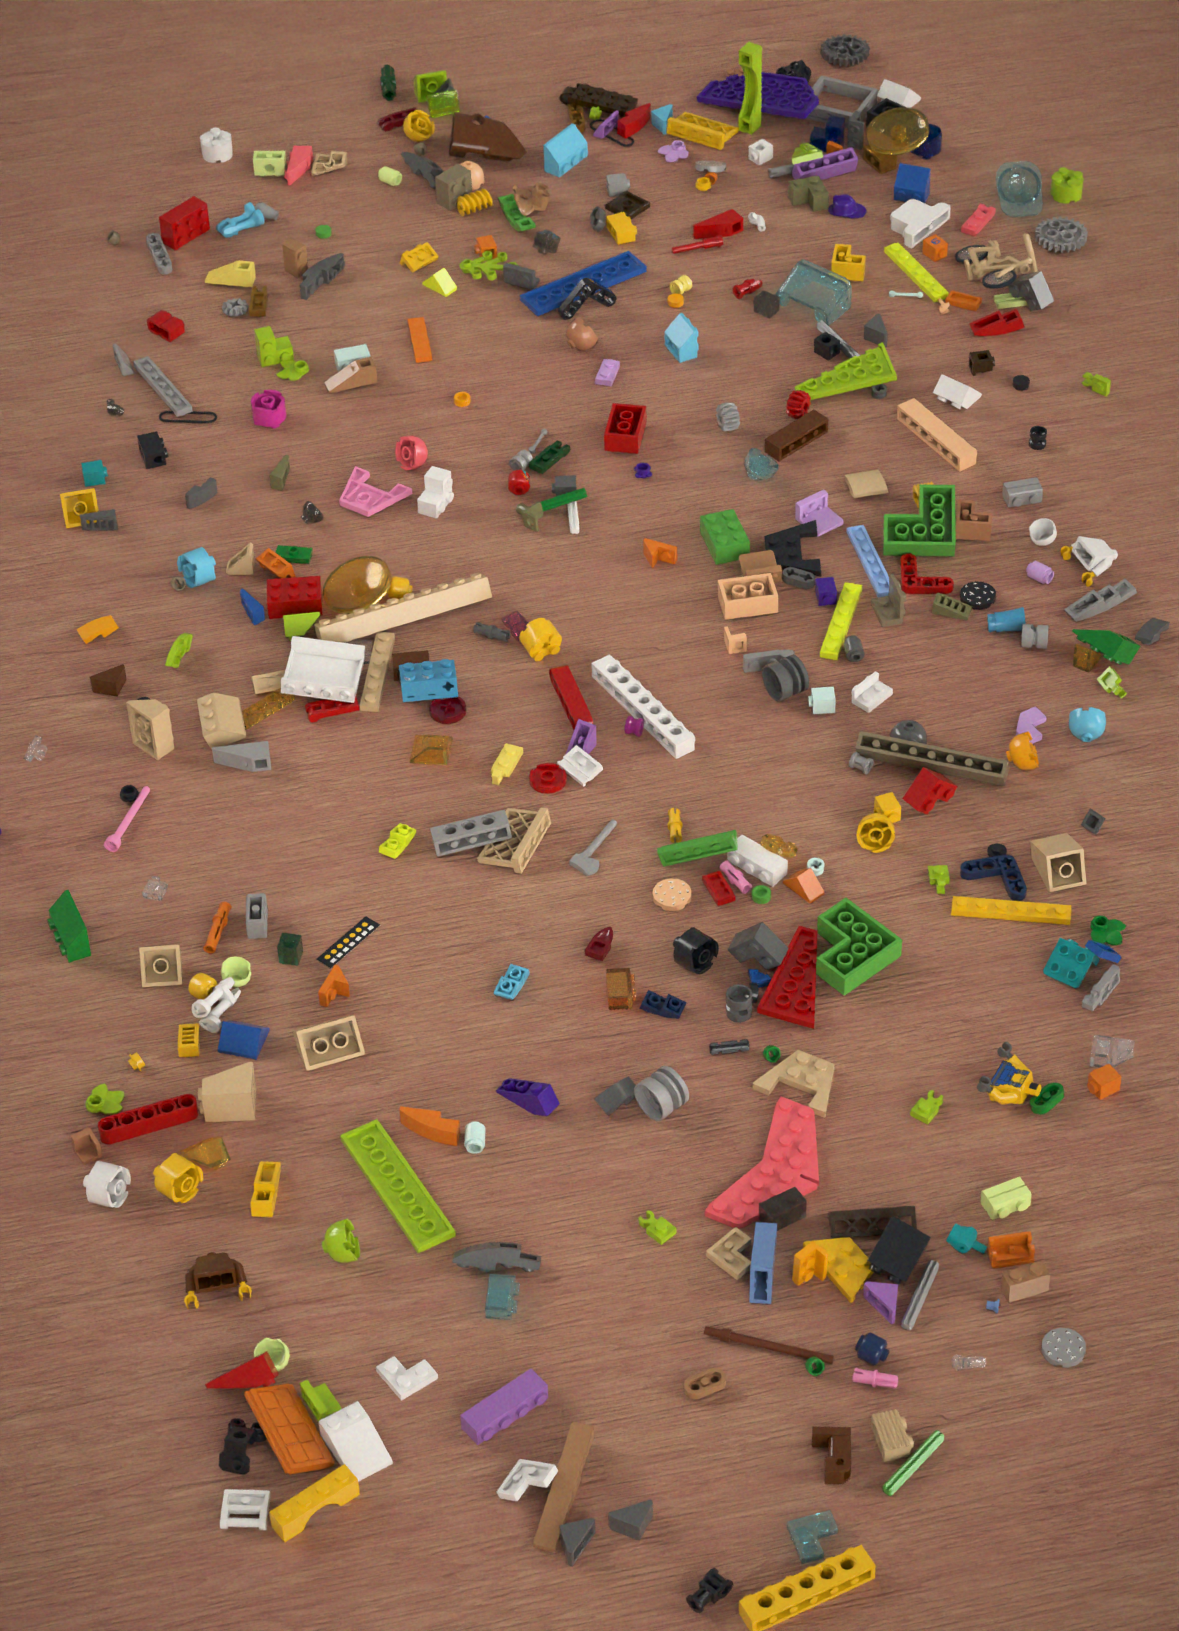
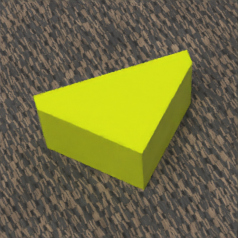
(441, 283)

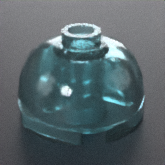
(760, 466)

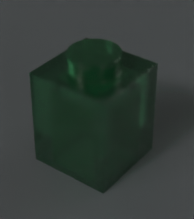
(290, 949)

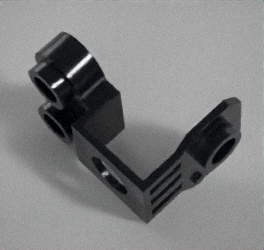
(234, 1456)

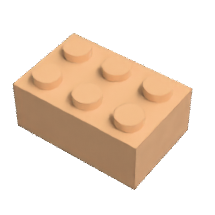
(748, 596)

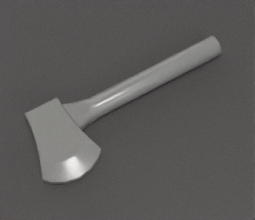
(583, 861)

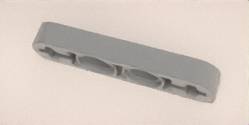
(159, 253)

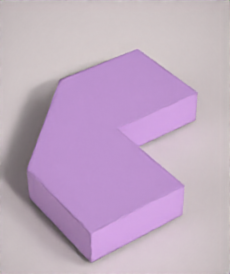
(1028, 721)

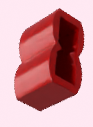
(165, 325)

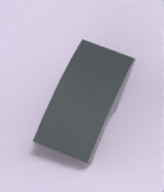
(200, 495)
(1151, 631)
(616, 1095)

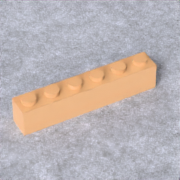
(936, 434)

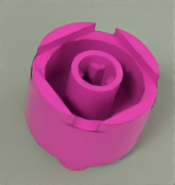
(268, 408)

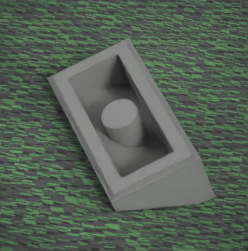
(122, 361)

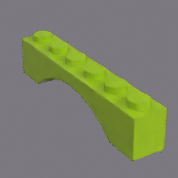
(751, 63)

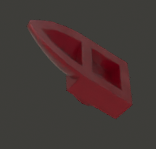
(600, 944)

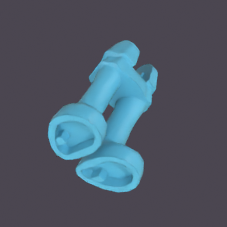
(248, 219)

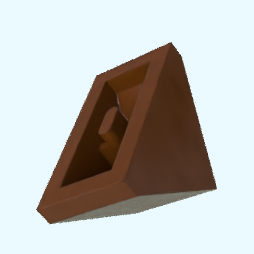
(109, 681)

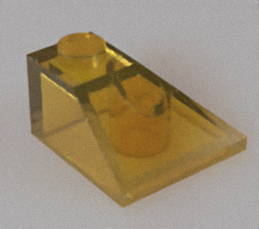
(431, 749)
(207, 1153)

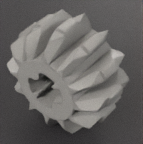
(727, 416)

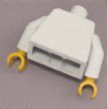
(1093, 554)

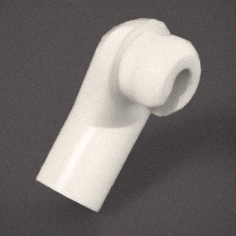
(757, 220)

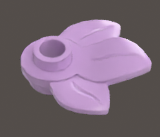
(674, 151)

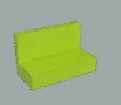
(319, 1400)

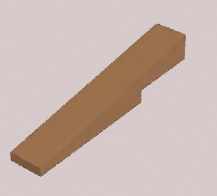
(564, 1486)

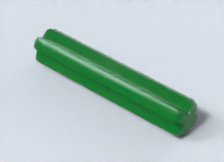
(563, 499)

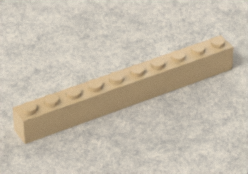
(404, 610)

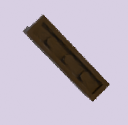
(868, 1213)

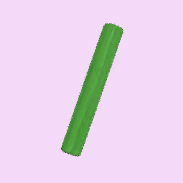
(913, 1463)

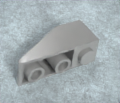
(245, 756)

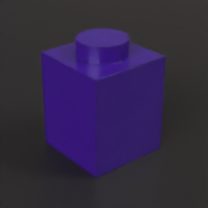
(825, 591)

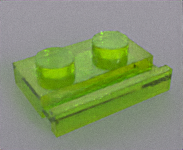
(443, 103)

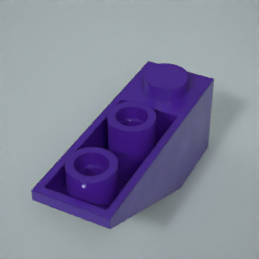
(532, 1096)

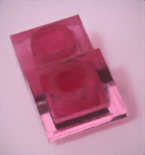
(515, 623)

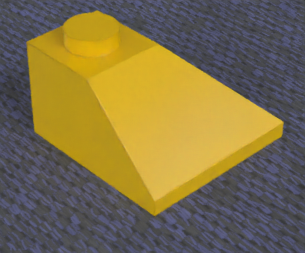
(78, 503)

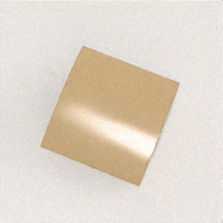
(866, 483)

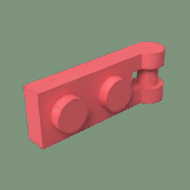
(978, 220)

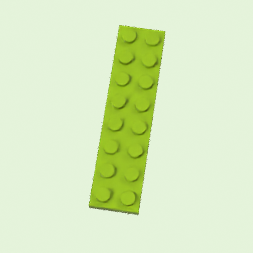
(398, 1186)

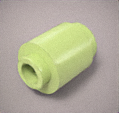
(390, 176)

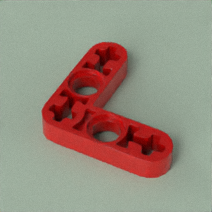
(945, 584)

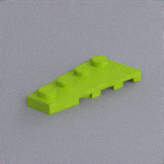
(806, 153)

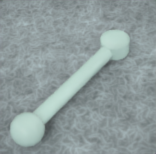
(893, 294)

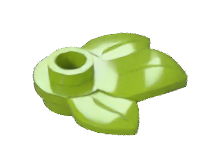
(293, 369)
(104, 1100)

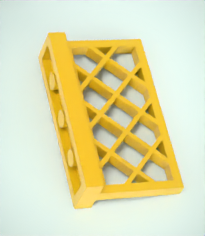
(701, 130)

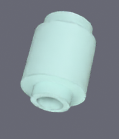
(474, 1137)

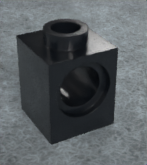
(826, 346)

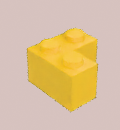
(848, 265)

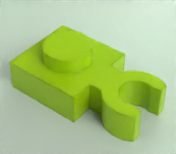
(1099, 383)
(927, 1109)
(658, 1229)

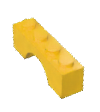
(294, 1513)

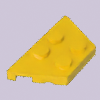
(845, 1265)

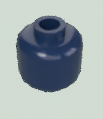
(872, 1348)

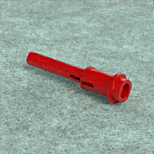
(705, 243)

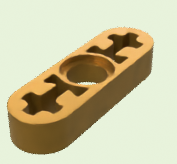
(576, 111)

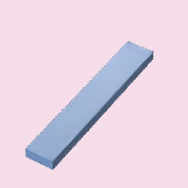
(869, 559)

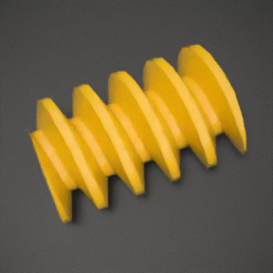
(473, 201)

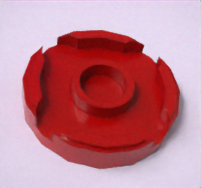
(547, 778)

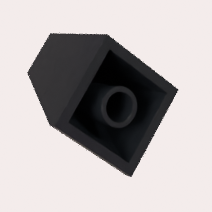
(898, 1251)

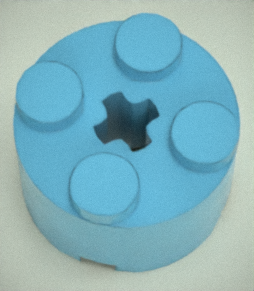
(197, 567)

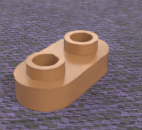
(704, 1383)

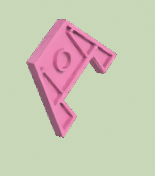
(368, 499)

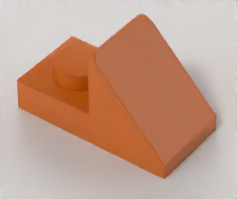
(660, 551)
(334, 984)

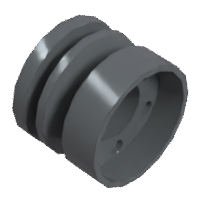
(785, 678)

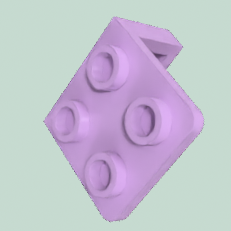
(816, 508)

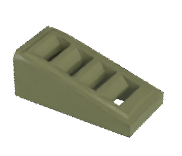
(280, 473)
(947, 606)

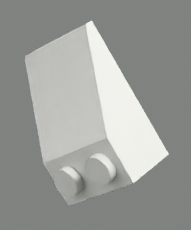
(354, 1441)

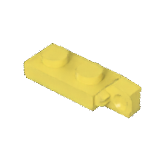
(505, 762)

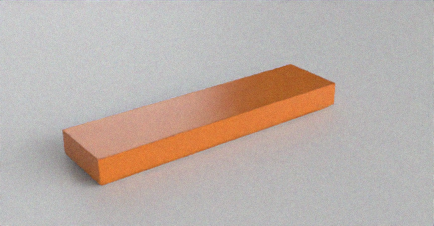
(419, 339)

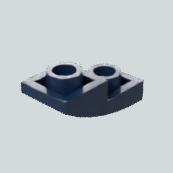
(667, 1007)

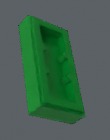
(295, 554)

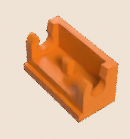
(275, 564)
(1010, 1250)

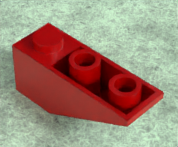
(723, 224)

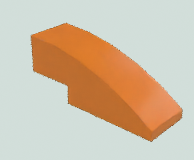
(431, 1125)

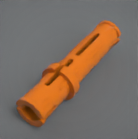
(219, 921)

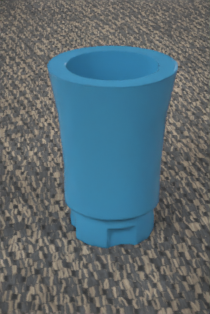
(1007, 620)

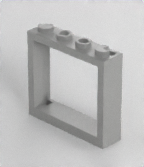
(843, 88)

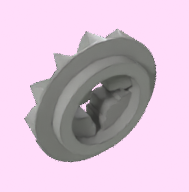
(239, 307)

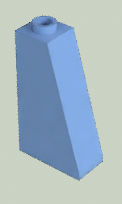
(763, 1263)

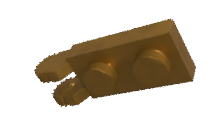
(258, 302)

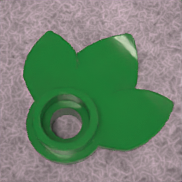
(1106, 930)

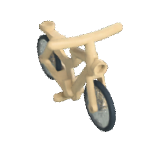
(998, 275)

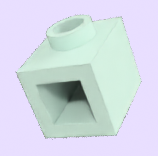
(822, 700)

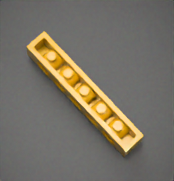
(801, 1599)

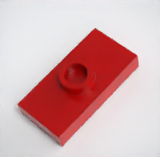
(718, 888)

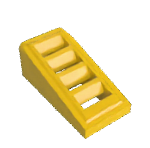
(184, 1048)

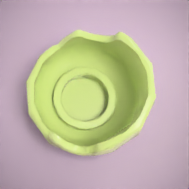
(237, 969)
(276, 1349)

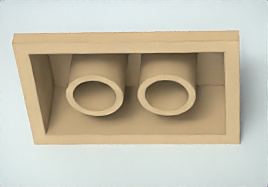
(221, 719)
(150, 727)
(329, 1042)

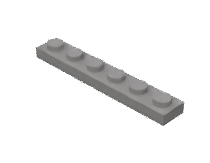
(162, 386)

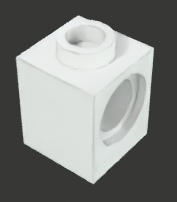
(760, 152)

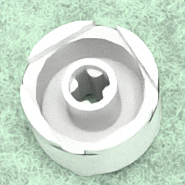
(216, 145)
(107, 1184)

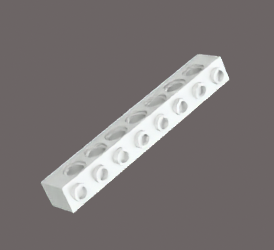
(642, 704)

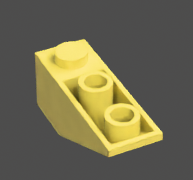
(233, 274)

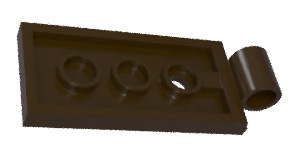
(598, 97)

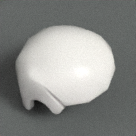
(1042, 531)

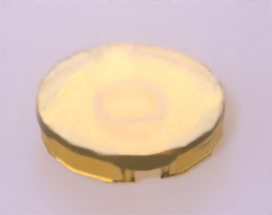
(776, 845)

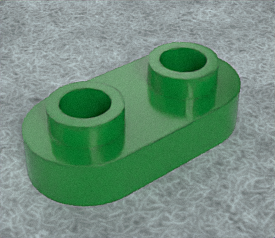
(1049, 1097)

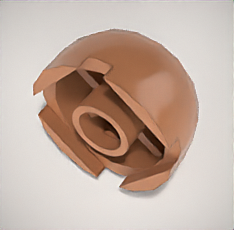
(580, 336)

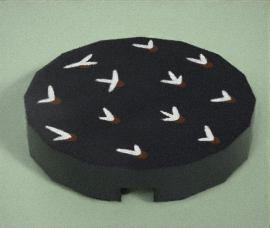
(978, 595)

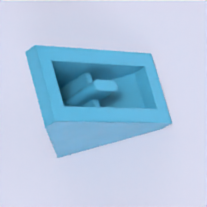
(660, 117)

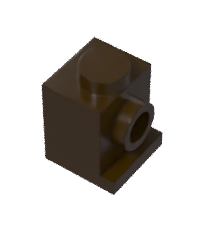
(981, 362)

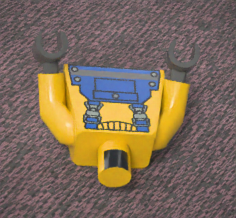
(1011, 1081)

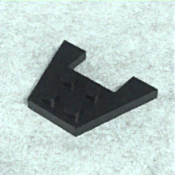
(787, 547)

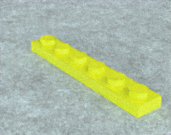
(916, 272)
(841, 621)

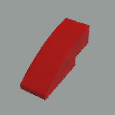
(634, 121)
(997, 324)

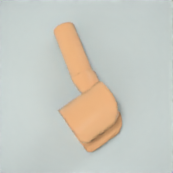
(943, 308)

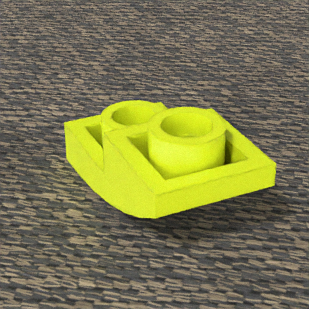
(398, 841)

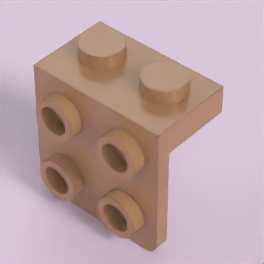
(760, 563)

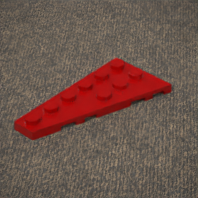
(793, 985)

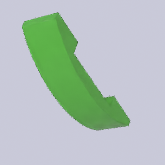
(513, 215)

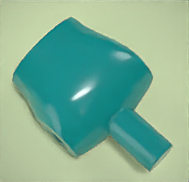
(964, 1238)

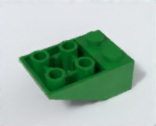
(1111, 644)

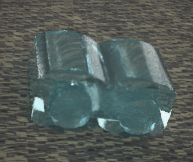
(501, 1296)

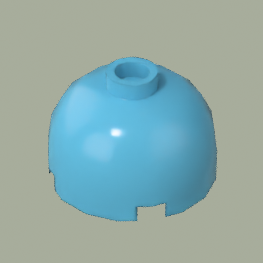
(1087, 724)

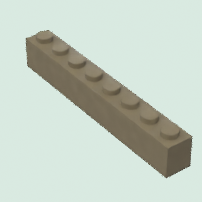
(932, 757)

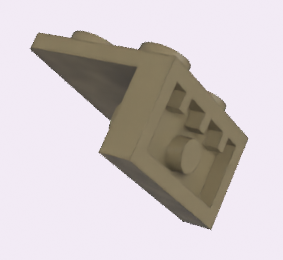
(890, 608)

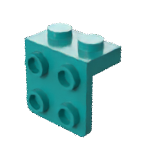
(1070, 963)

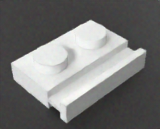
(580, 765)

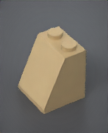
(1059, 862)
(229, 1095)

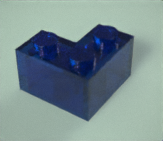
(833, 131)

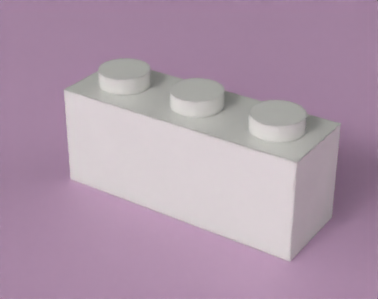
(758, 861)

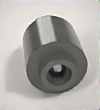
(853, 649)

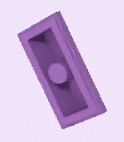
(608, 125)

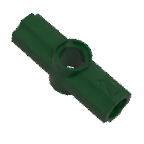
(388, 82)

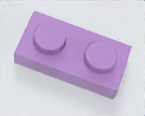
(607, 372)

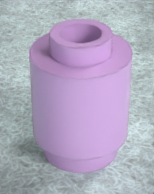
(1040, 572)

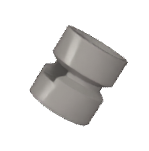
(1034, 636)

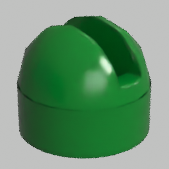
(775, 1052)
(819, 1364)

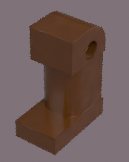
(839, 1452)

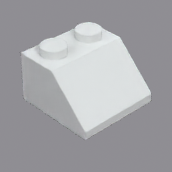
(898, 94)
(955, 392)

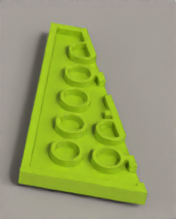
(853, 374)

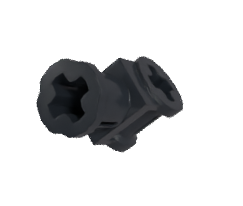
(711, 1589)

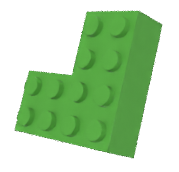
(925, 533)
(859, 946)

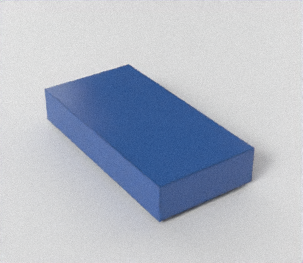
(1103, 951)

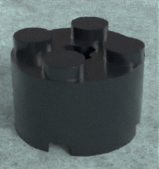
(695, 951)

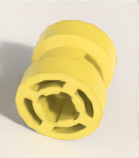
(680, 285)

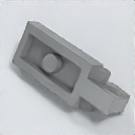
(1102, 989)

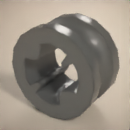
(879, 391)

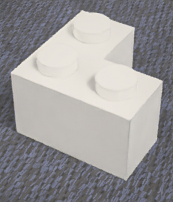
(436, 493)

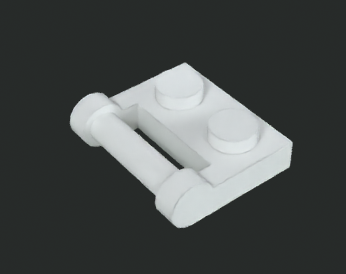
(245, 1502)

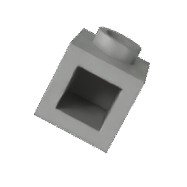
(617, 184)

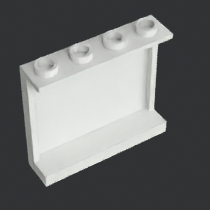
(323, 669)

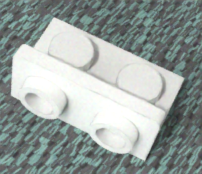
(870, 693)

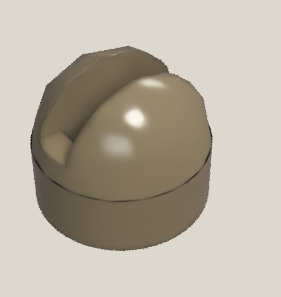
(420, 148)
(113, 237)
(181, 581)

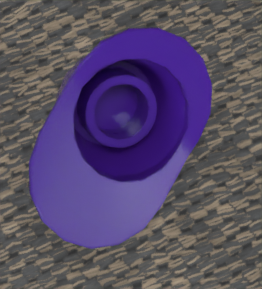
(845, 206)

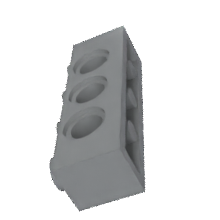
(471, 832)

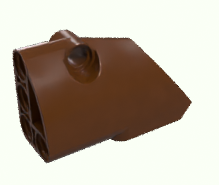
(489, 138)

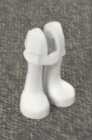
(202, 1008)

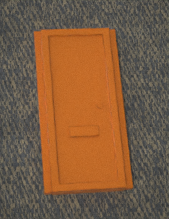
(289, 1428)

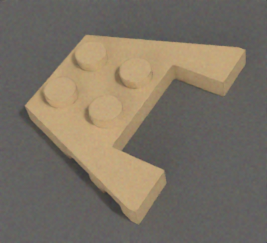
(804, 1073)

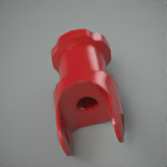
(747, 287)

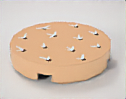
(672, 894)

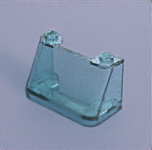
(818, 289)

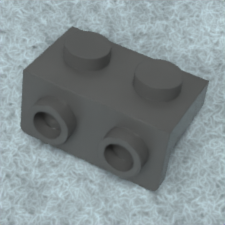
(855, 131)
(520, 276)

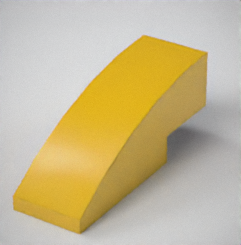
(265, 1189)

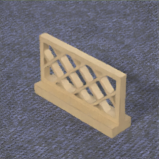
(528, 841)

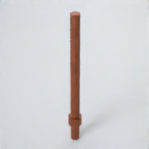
(727, 1335)

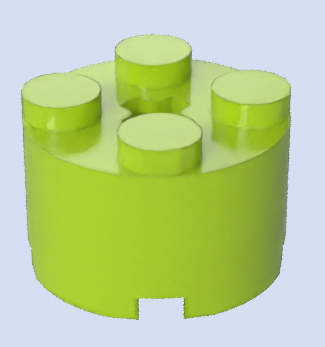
(1067, 185)

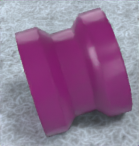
(634, 726)

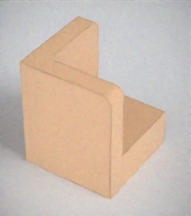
(735, 643)

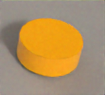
(675, 300)
(462, 399)

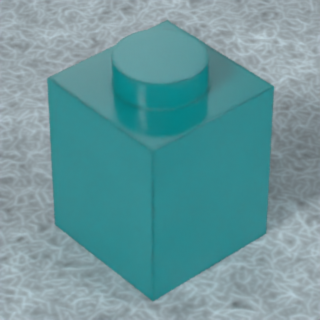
(94, 473)

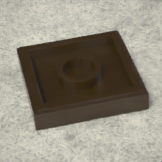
(627, 203)

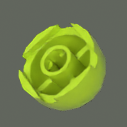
(341, 1243)

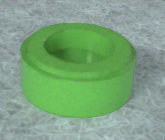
(323, 231)
(761, 894)

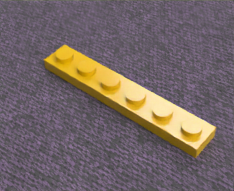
(1011, 910)

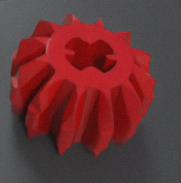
(798, 404)

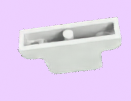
(918, 220)

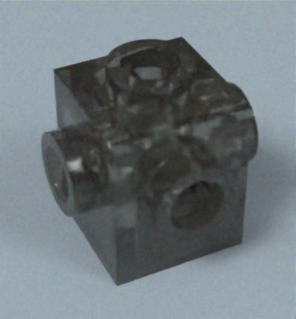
(546, 242)
(766, 304)

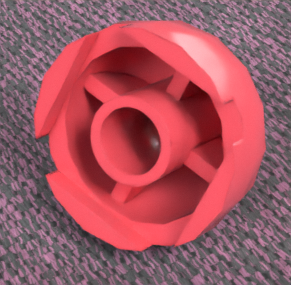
(411, 452)

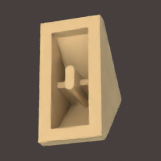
(243, 562)

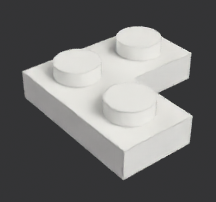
(404, 1381)
(526, 1474)

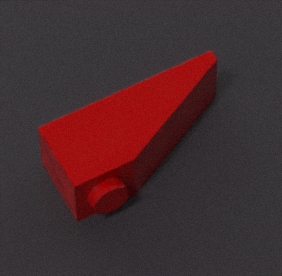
(250, 1374)

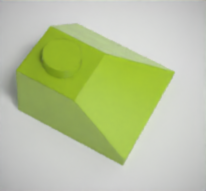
(428, 84)
(299, 624)

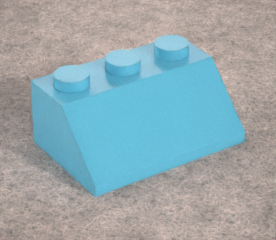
(564, 151)

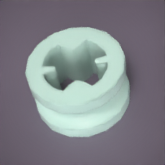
(816, 862)

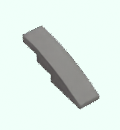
(1098, 602)

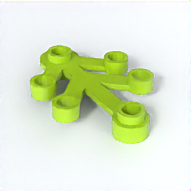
(488, 268)

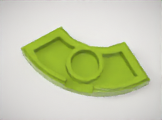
(178, 649)

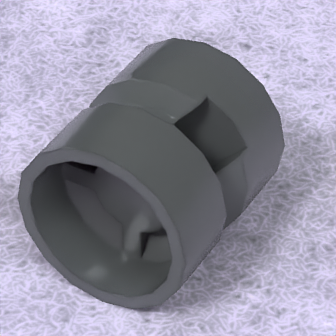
(739, 1003)

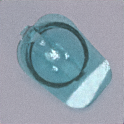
(1019, 188)

